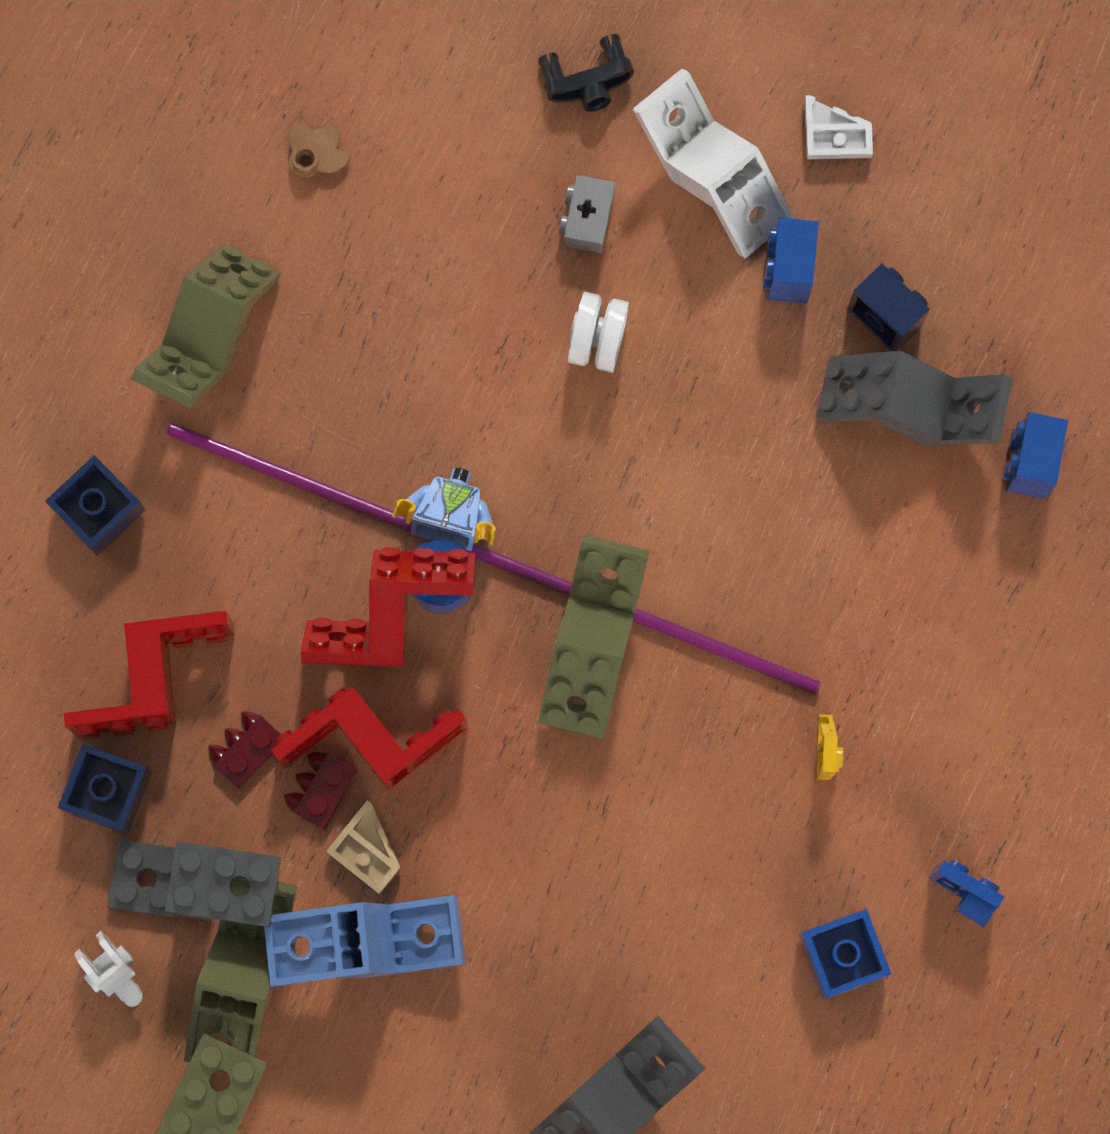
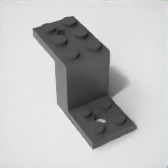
(914, 399)
(194, 882)
(628, 1086)

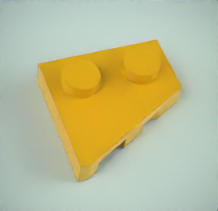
(828, 754)

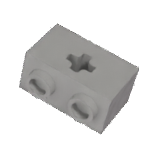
(590, 195)

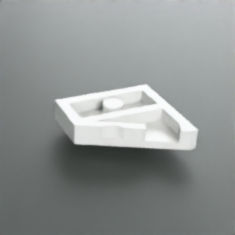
(835, 133)

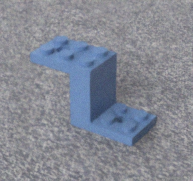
(364, 940)

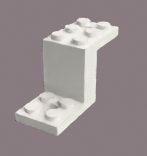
(712, 162)

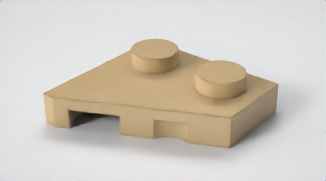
(366, 850)

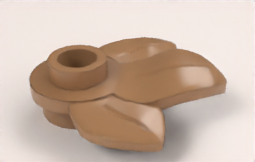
(317, 146)

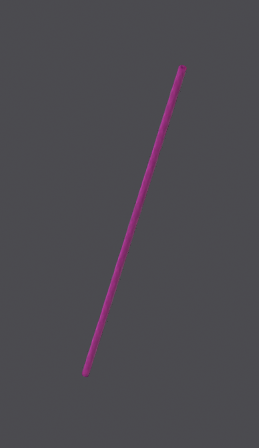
(486, 555)

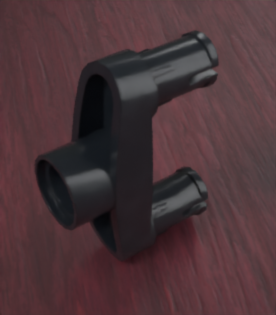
(589, 85)

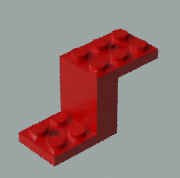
(391, 580)
(150, 674)
(368, 737)

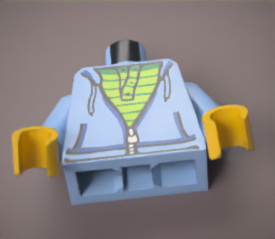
(448, 511)

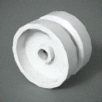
(599, 332)

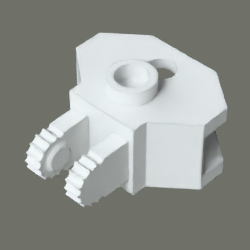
(111, 972)

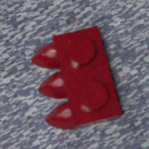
(246, 751)
(322, 789)

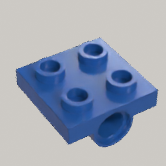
(978, 897)

